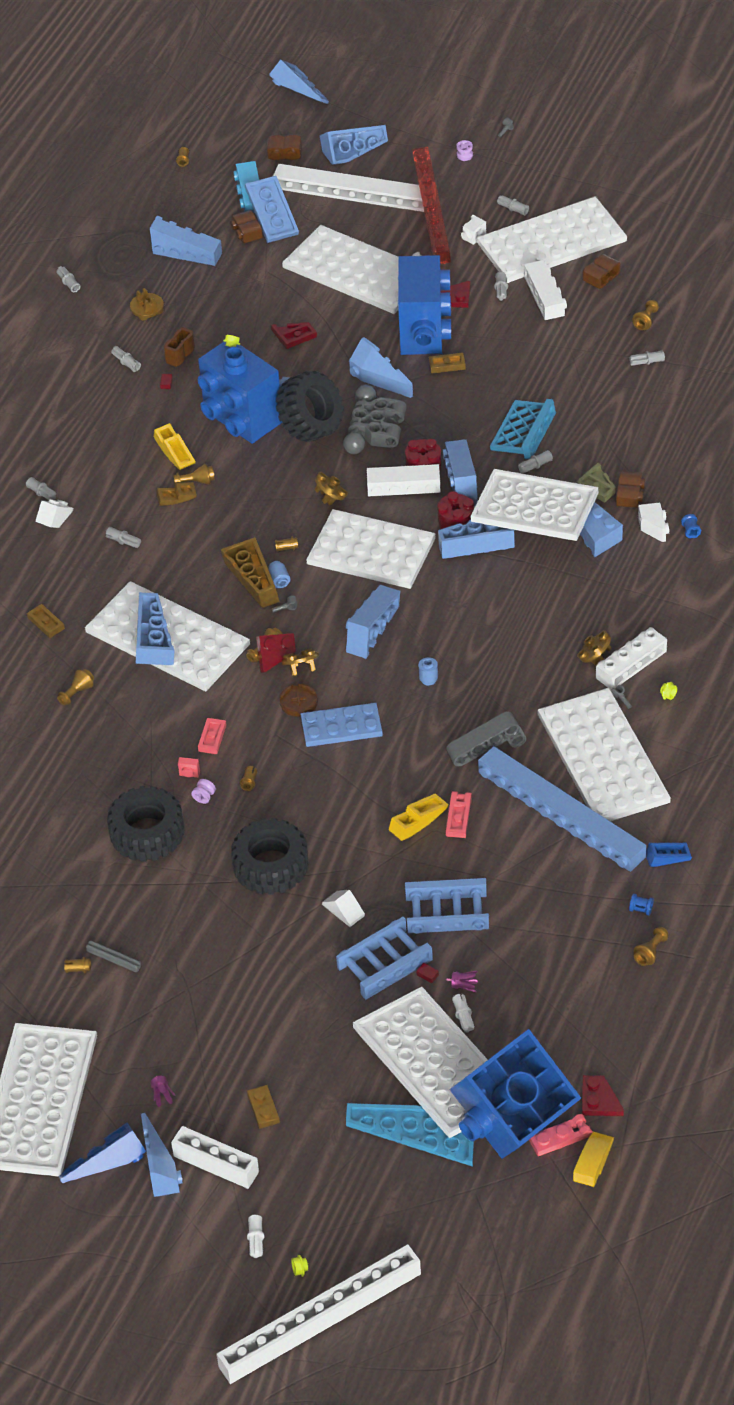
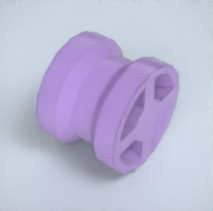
(464, 150)
(203, 791)

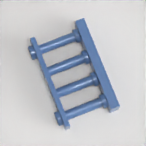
(446, 890)
(386, 974)

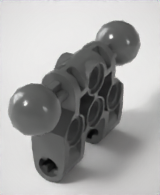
(374, 421)

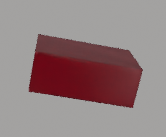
(166, 381)
(427, 973)

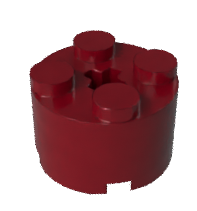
(423, 453)
(454, 510)

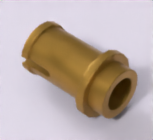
(182, 159)
(286, 544)
(247, 782)
(77, 965)

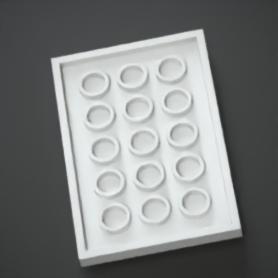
(534, 504)
(371, 548)

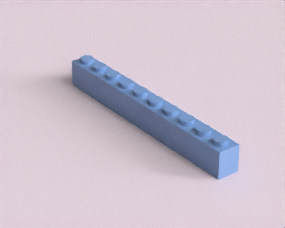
(562, 809)

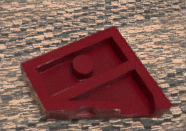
(459, 294)
(294, 333)
(273, 648)
(599, 1097)

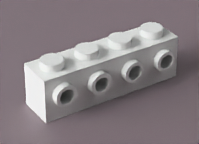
(544, 289)
(403, 480)
(631, 658)
(215, 1157)

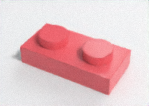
(212, 736)

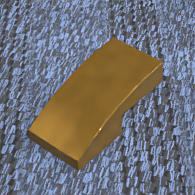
(181, 493)

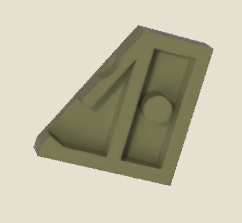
(597, 478)

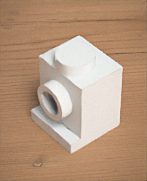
(473, 229)

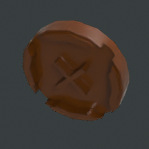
(298, 700)

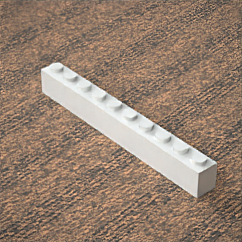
(349, 187)
(318, 1314)

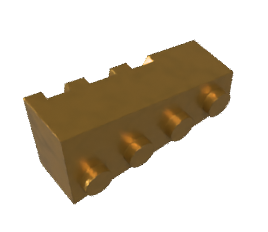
(251, 570)

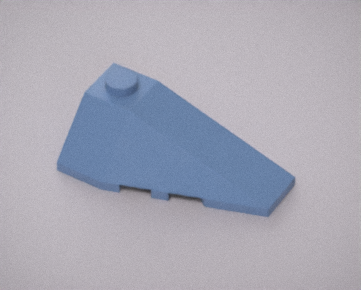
(293, 78)

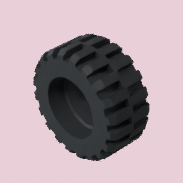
(324, 398)
(268, 836)
(150, 842)

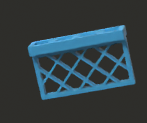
(536, 429)

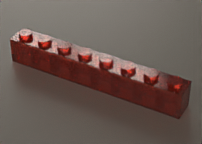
(431, 204)

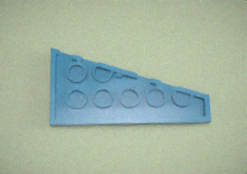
(410, 1127)

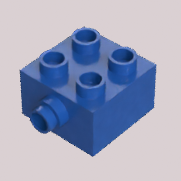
(423, 304)
(239, 391)
(513, 1095)

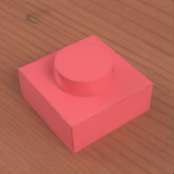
(188, 767)

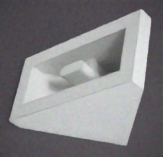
(344, 906)

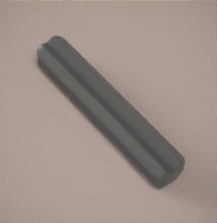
(113, 956)

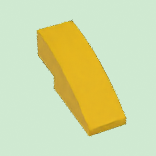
(173, 446)
(417, 816)
(592, 1159)

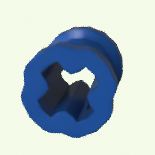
(690, 523)
(641, 904)

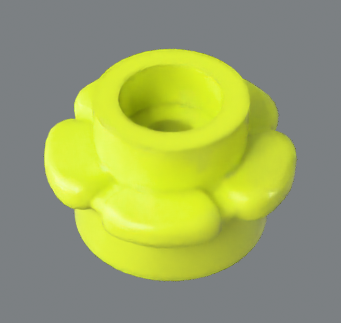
(231, 341)
(668, 690)
(299, 1265)

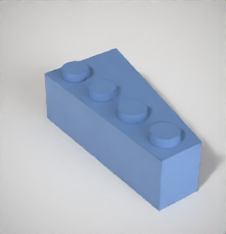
(183, 243)
(460, 469)
(601, 530)
(473, 539)
(371, 620)
(153, 638)

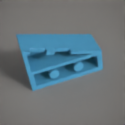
(244, 174)

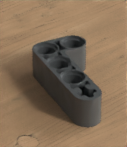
(484, 737)

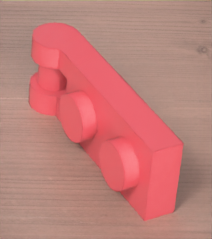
(458, 814)
(560, 1135)

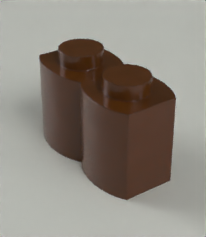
(284, 147)
(246, 226)
(601, 271)
(179, 346)
(629, 489)

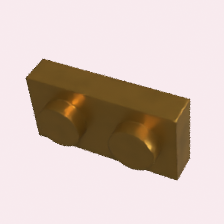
(447, 363)
(45, 621)
(263, 1106)

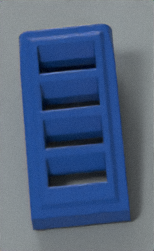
(656, 857)

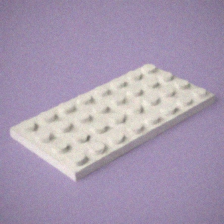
(552, 238)
(348, 267)
(200, 646)
(603, 755)
(423, 1053)
(42, 1096)

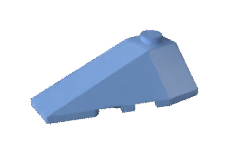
(351, 143)
(375, 370)
(161, 1165)

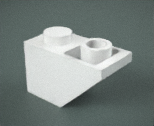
(53, 513)
(653, 520)

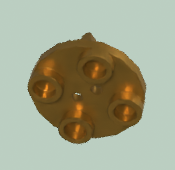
(146, 305)
(330, 487)
(595, 647)
(306, 656)

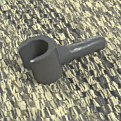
(507, 123)
(291, 605)
(620, 688)

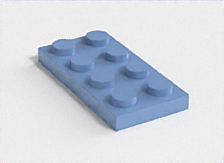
(271, 209)
(341, 724)

